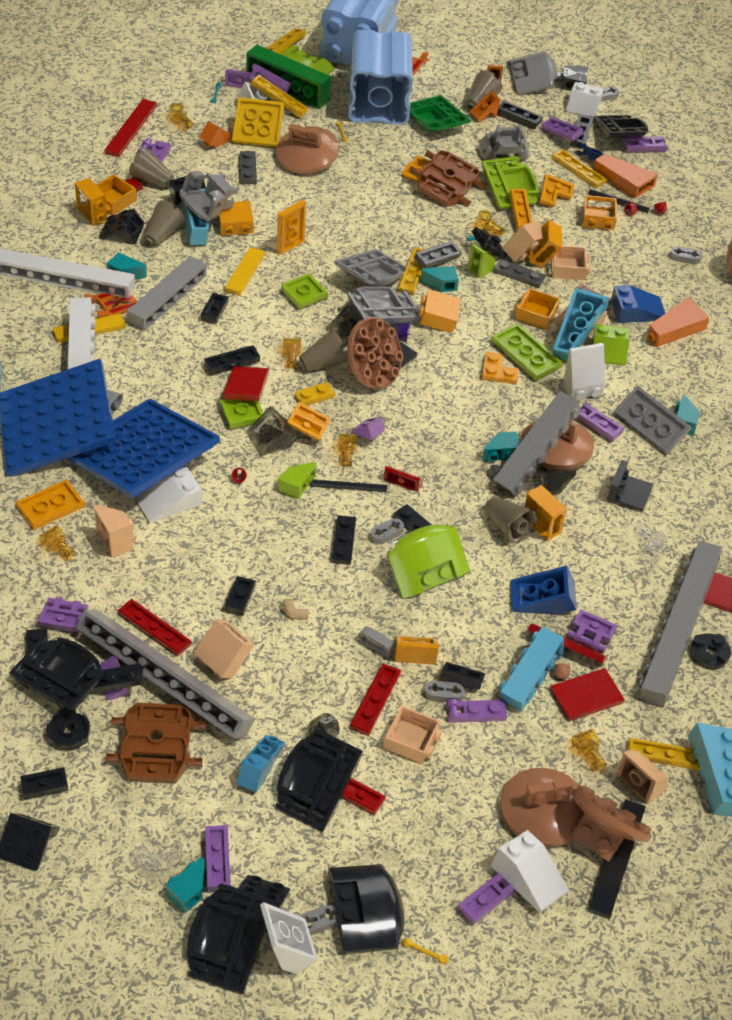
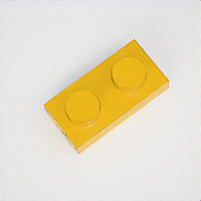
(315, 394)

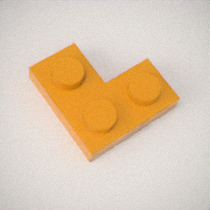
(552, 188)
(496, 372)

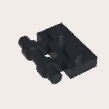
(489, 242)

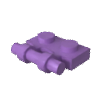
(159, 149)
(59, 618)
(593, 626)

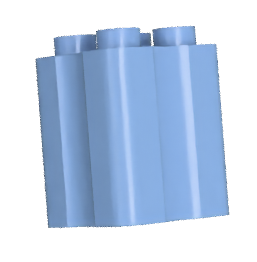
(344, 17)
(380, 77)

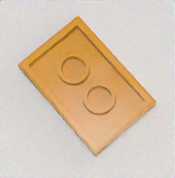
(291, 227)
(50, 504)

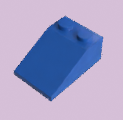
(635, 305)
(544, 592)

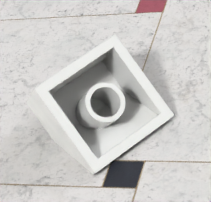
(584, 100)

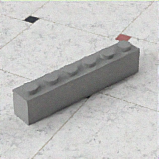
(166, 293)
(537, 443)

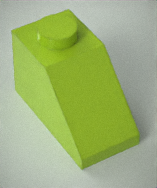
(480, 261)
(297, 479)

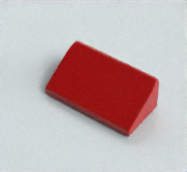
(402, 479)

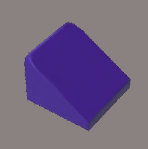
(403, 332)

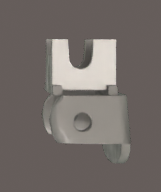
(506, 142)
(207, 202)

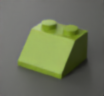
(615, 343)

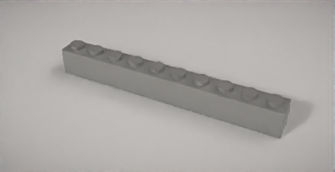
(680, 625)
(166, 674)

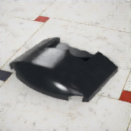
(621, 126)
(59, 671)
(316, 778)
(367, 908)
(227, 937)

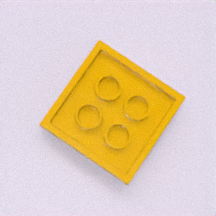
(258, 122)

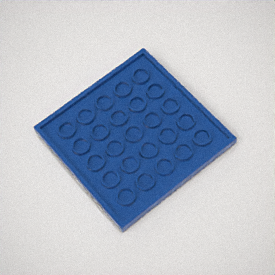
(55, 418)
(147, 448)

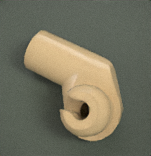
(292, 611)

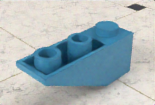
(259, 762)

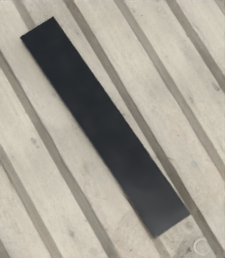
(614, 870)

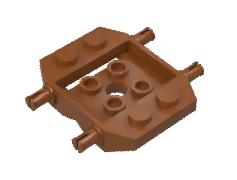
(462, 180)
(143, 722)

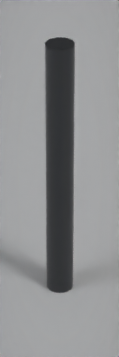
(619, 200)
(349, 485)

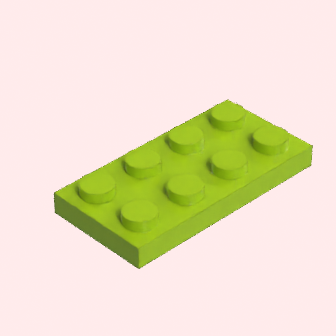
(526, 351)

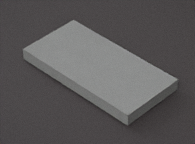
(652, 420)

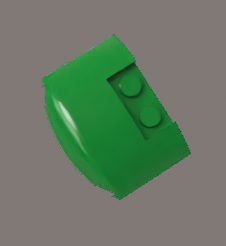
(437, 114)

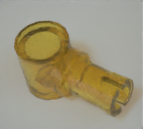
(178, 116)
(485, 221)
(292, 349)
(347, 445)
(56, 540)
(588, 744)

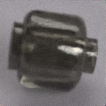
(325, 723)

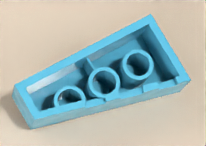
(196, 227)
(580, 319)
(532, 668)
(714, 754)

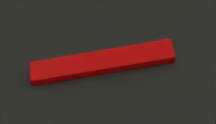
(130, 128)

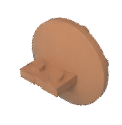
(307, 149)
(373, 353)
(572, 450)
(541, 804)
(605, 825)

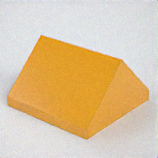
(416, 650)

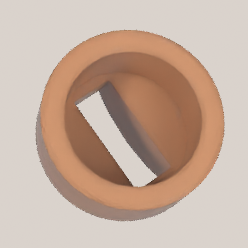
(561, 671)

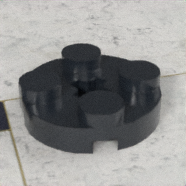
(710, 641)
(71, 740)

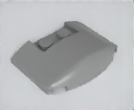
(533, 72)
(372, 267)
(384, 304)

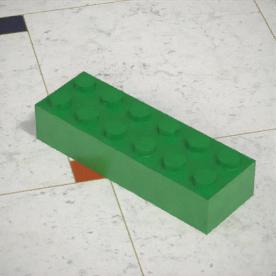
(307, 83)

